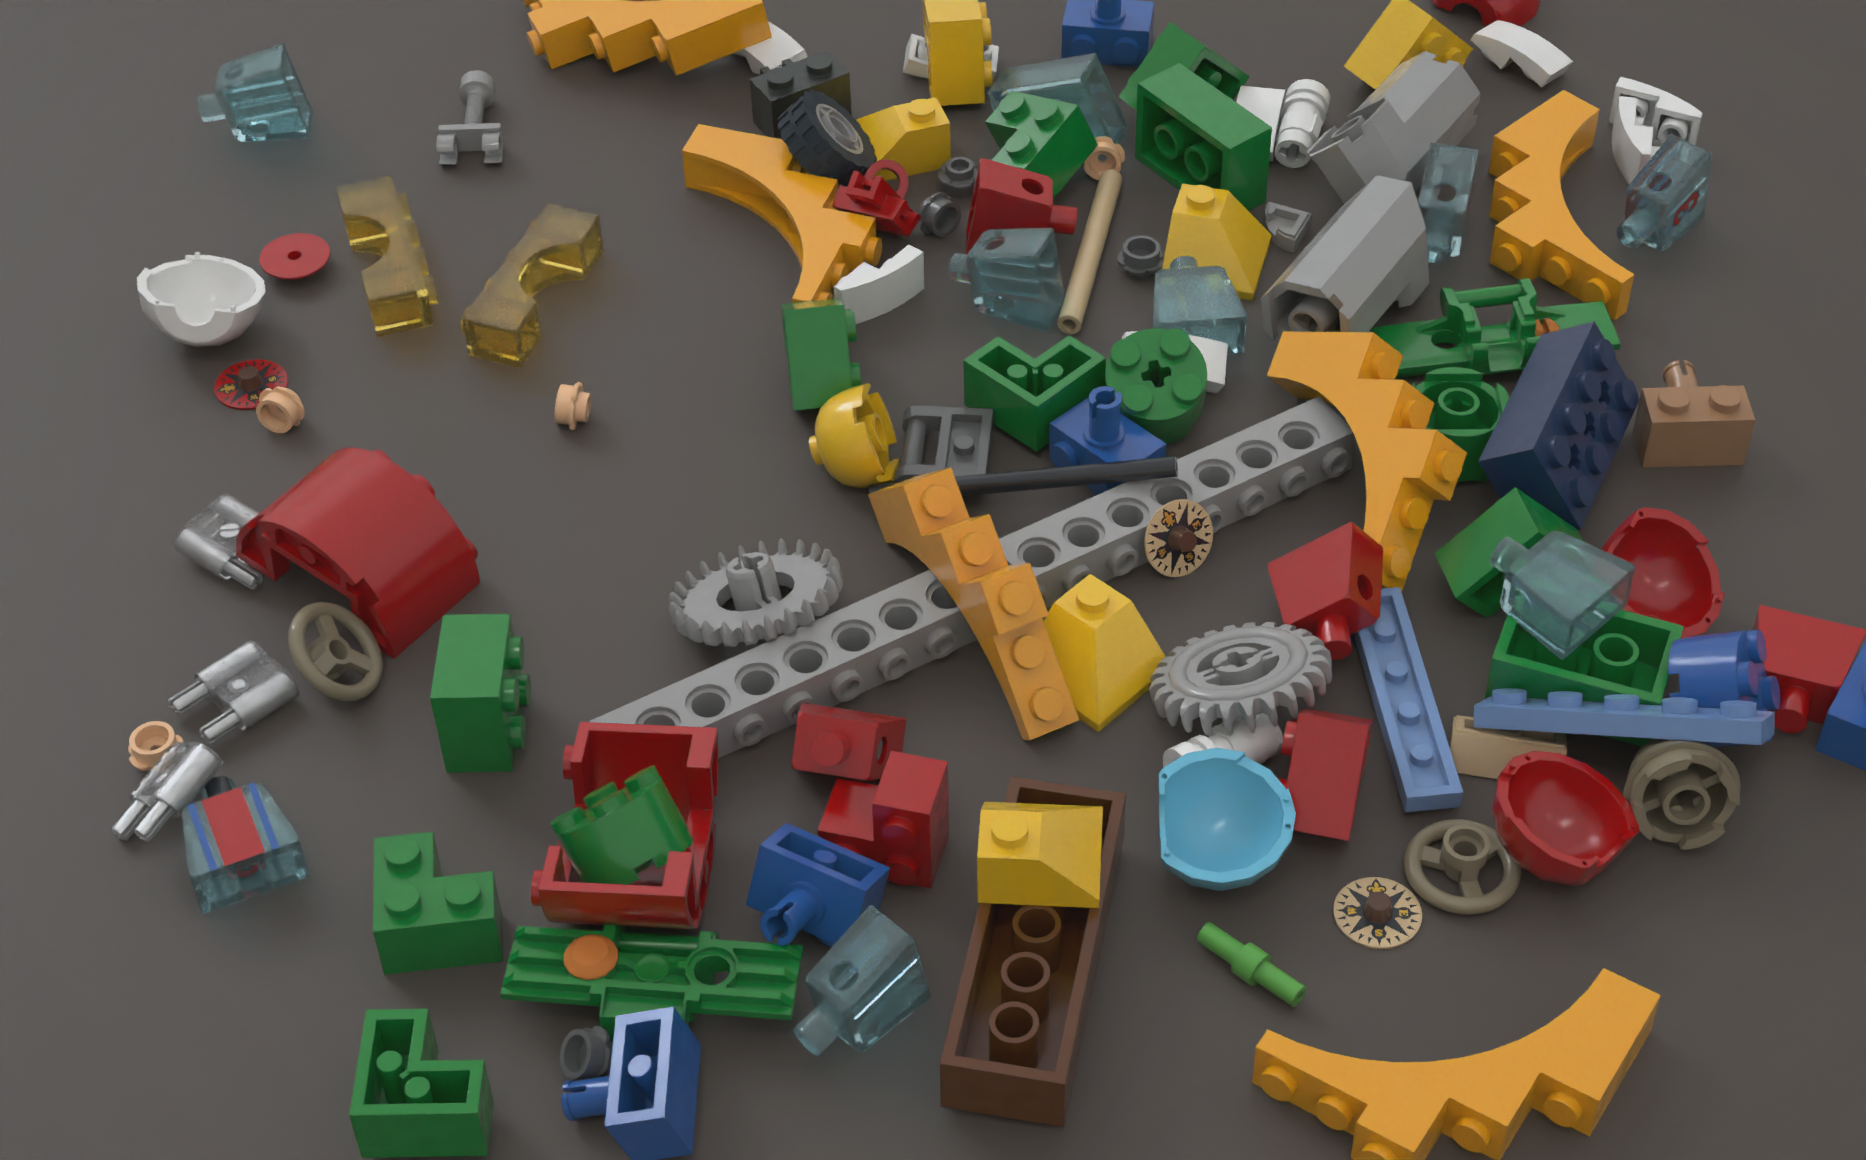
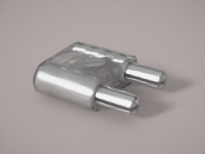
(212, 537)
(242, 686)
(167, 789)

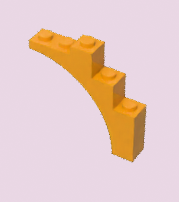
(633, 31)
(772, 184)
(1527, 200)
(1389, 417)
(995, 598)
(1476, 1099)

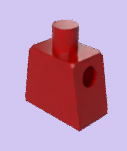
(1014, 200)
(1331, 586)
(1809, 663)
(845, 741)

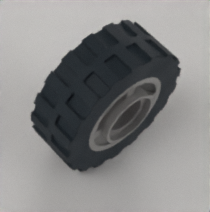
(825, 138)

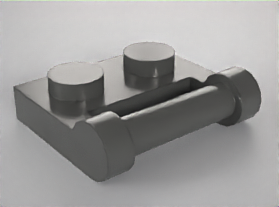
(962, 440)

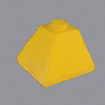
(911, 135)
(1218, 233)
(1101, 650)
(1039, 854)

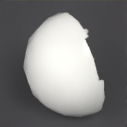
(201, 299)

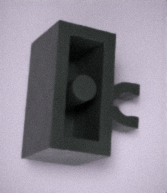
(780, 87)

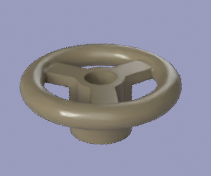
(331, 655)
(1463, 853)

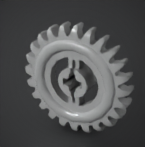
(756, 594)
(1240, 675)

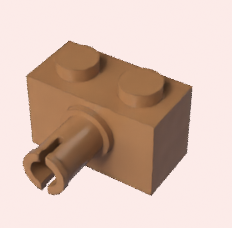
(1692, 423)

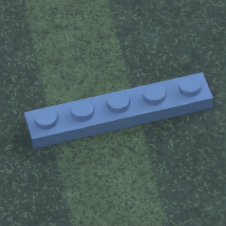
(1407, 709)
(1625, 717)

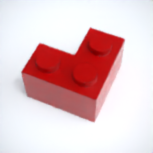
(1325, 770)
(896, 822)

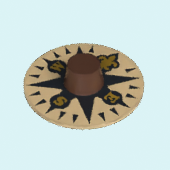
(1178, 538)
(1377, 913)

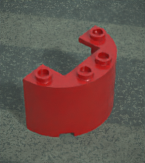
(372, 539)
(662, 896)

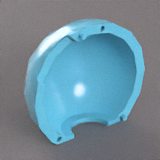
(1222, 819)

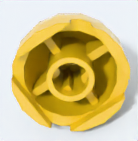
(855, 438)

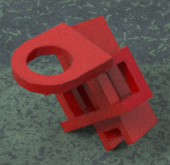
(877, 199)

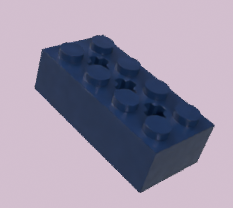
(1562, 423)

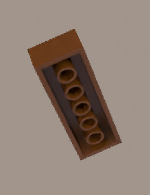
(1029, 986)

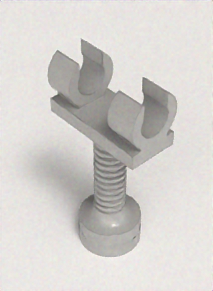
(477, 93)

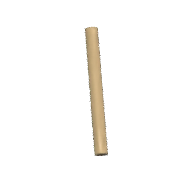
(1090, 252)

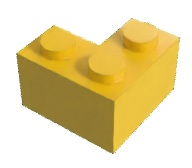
(1399, 36)
(955, 50)

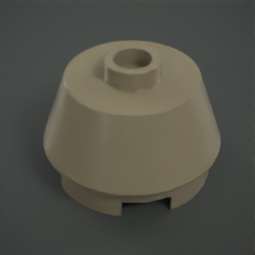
(1682, 791)

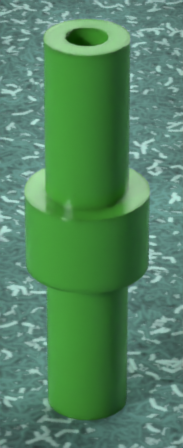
(1251, 964)

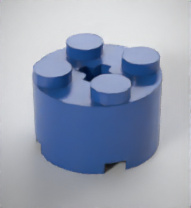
(1724, 669)

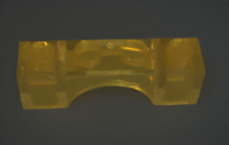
(395, 284)
(504, 317)

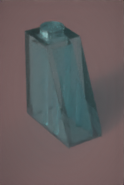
(1069, 80)

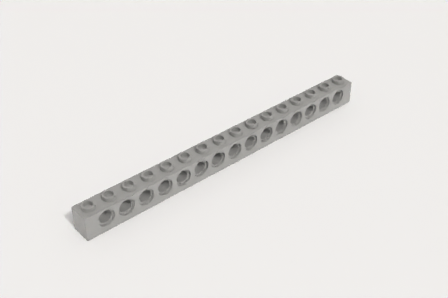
(921, 622)

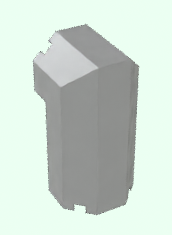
(1397, 124)
(1354, 265)

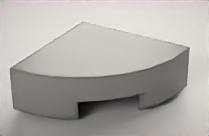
(1286, 225)

